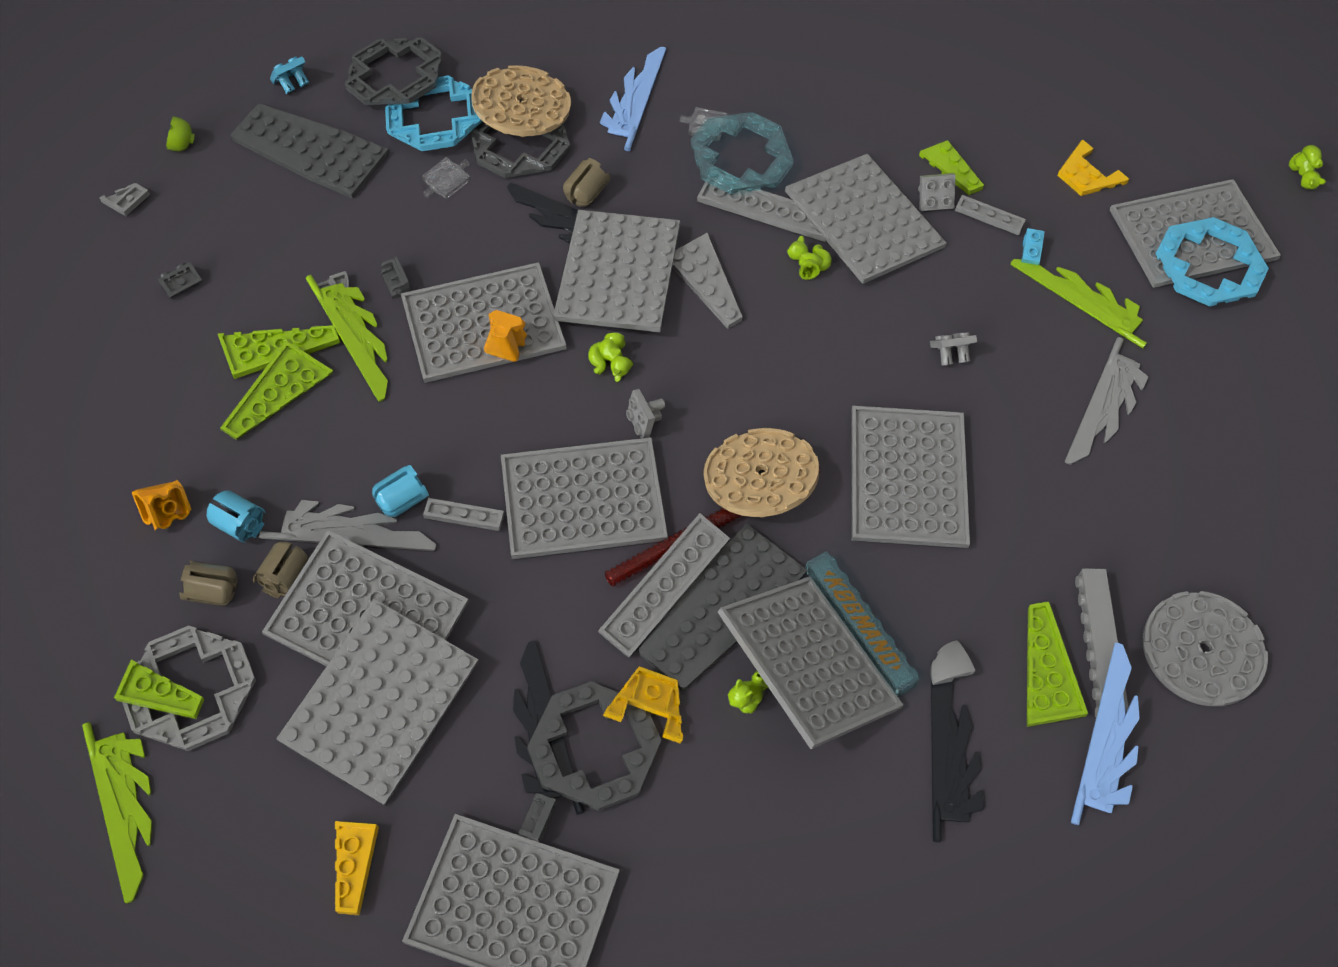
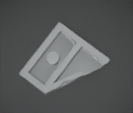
(126, 198)

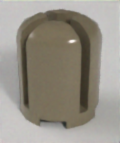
(585, 183)
(280, 569)
(208, 583)

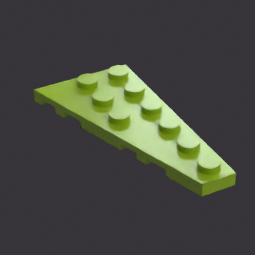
(255, 350)
(280, 383)
(1051, 683)

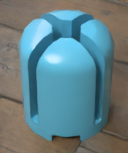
(399, 492)
(249, 516)

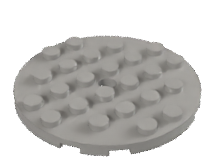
(1209, 678)

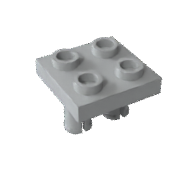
(937, 192)
(959, 340)
(644, 413)

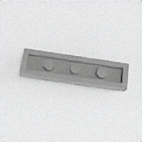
(990, 215)
(463, 514)

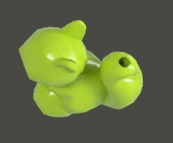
(1305, 163)
(809, 263)
(610, 350)
(747, 694)

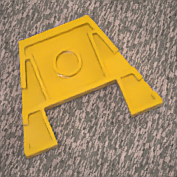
(1083, 176)
(653, 694)

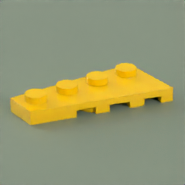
(354, 855)

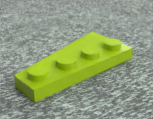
(949, 161)
(149, 690)

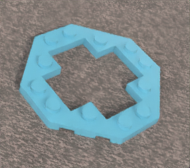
(412, 135)
(1228, 290)

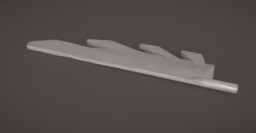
(1105, 402)
(363, 530)

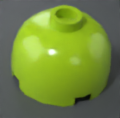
(179, 135)

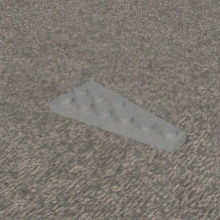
(704, 275)

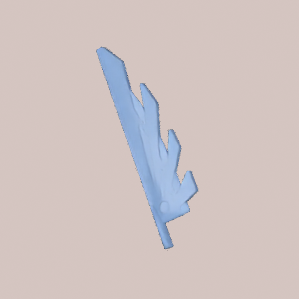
(633, 103)
(1106, 748)

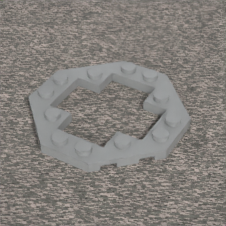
(229, 701)

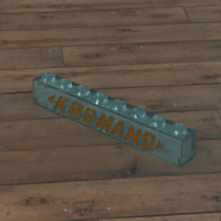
(862, 623)

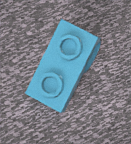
(1032, 246)

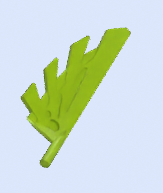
(1099, 306)
(349, 324)
(118, 798)

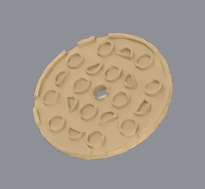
(499, 95)
(788, 477)

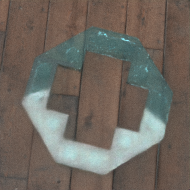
(750, 179)

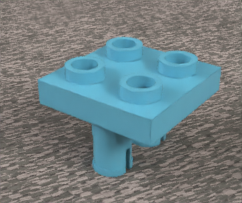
(282, 72)

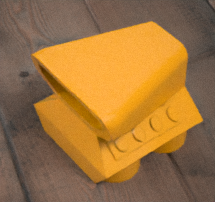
(505, 335)
(162, 504)

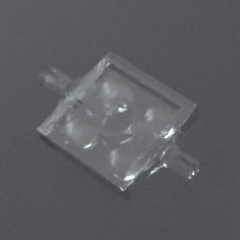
(698, 118)
(446, 178)

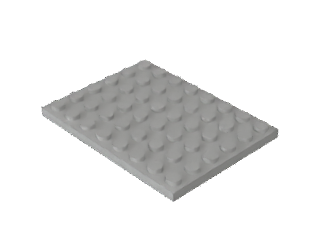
(865, 218)
(1148, 219)
(617, 271)
(453, 321)
(909, 477)
(582, 498)
(338, 589)
(810, 661)
(378, 701)
(509, 901)

